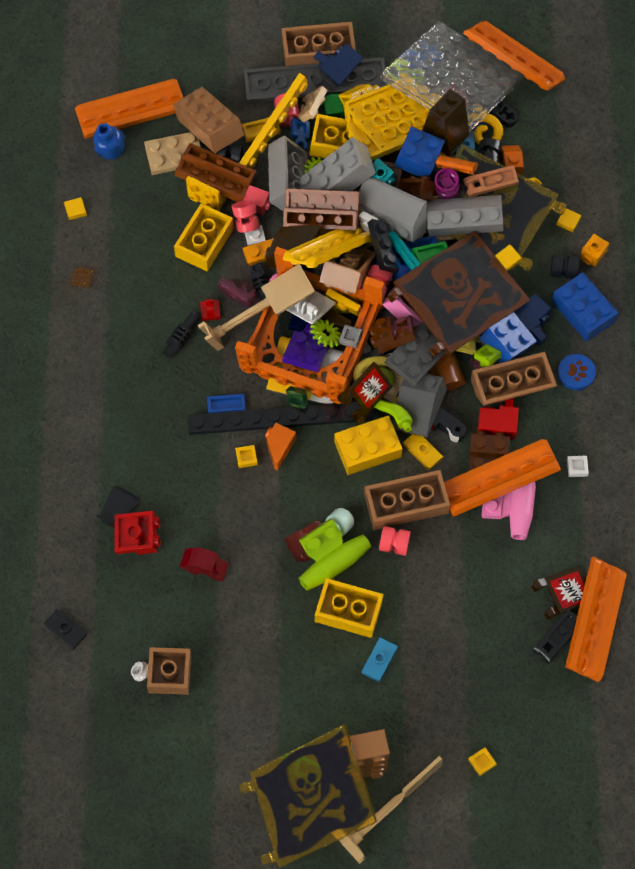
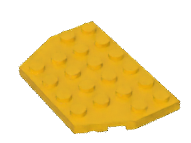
(383, 119)

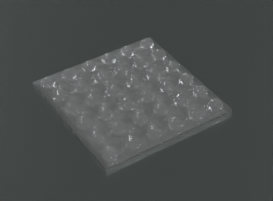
(451, 61)

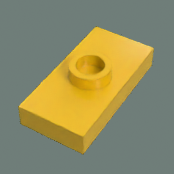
(253, 128)
(343, 302)
(422, 451)

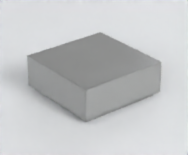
(350, 336)

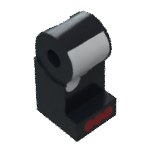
(450, 425)

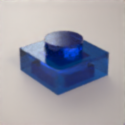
(297, 324)

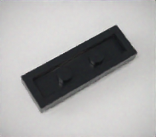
(382, 245)

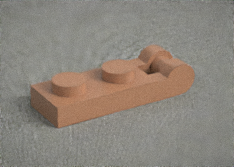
(491, 181)

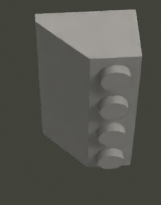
(284, 169)
(396, 208)
(464, 215)

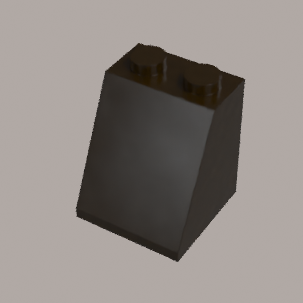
(448, 121)
(289, 238)

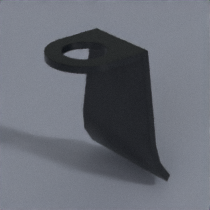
(118, 502)

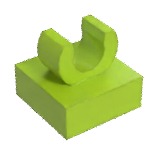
(487, 355)

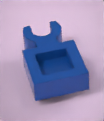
(300, 131)

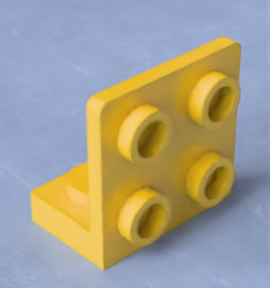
(204, 193)

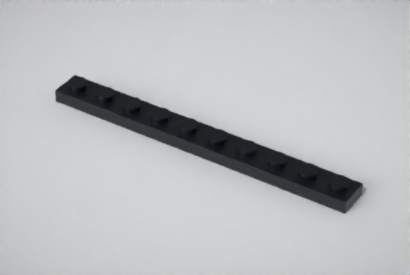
(266, 418)

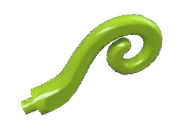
(400, 415)

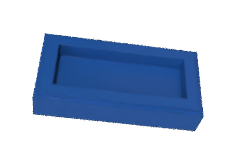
(226, 403)

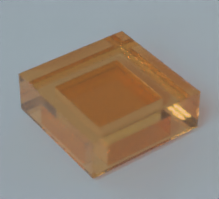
(82, 277)

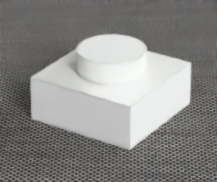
(364, 218)
(255, 236)
(577, 466)

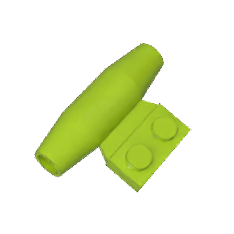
(331, 555)

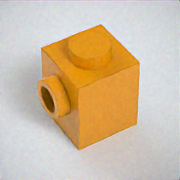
(594, 250)

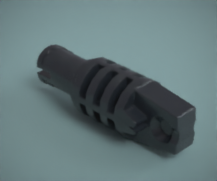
(259, 279)
(181, 335)

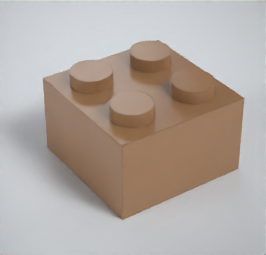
(169, 671)

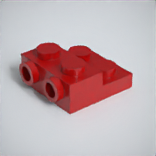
(137, 533)

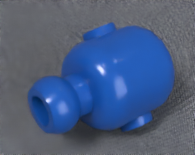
(108, 141)

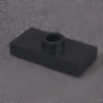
(65, 629)

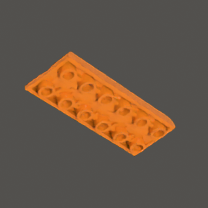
(515, 55)
(129, 107)
(500, 476)
(596, 619)

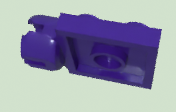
(305, 351)

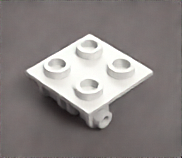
(312, 307)

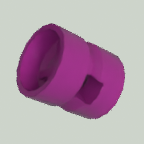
(447, 183)

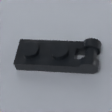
(557, 636)

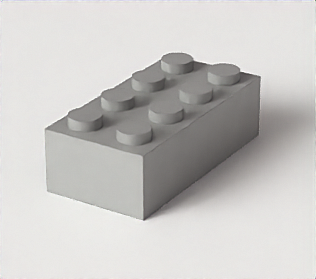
(342, 169)

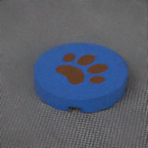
(576, 372)

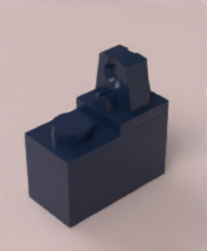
(338, 67)
(534, 314)

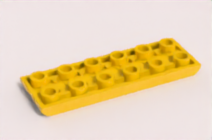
(327, 247)

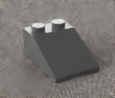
(421, 403)

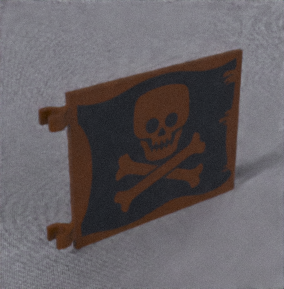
(460, 293)

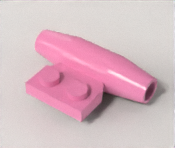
(516, 505)

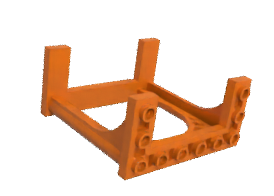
(252, 352)

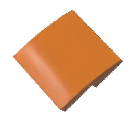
(456, 164)

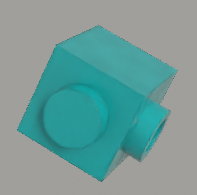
(383, 172)

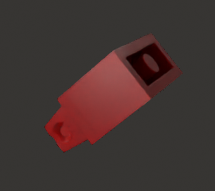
(499, 420)

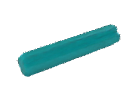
(403, 250)

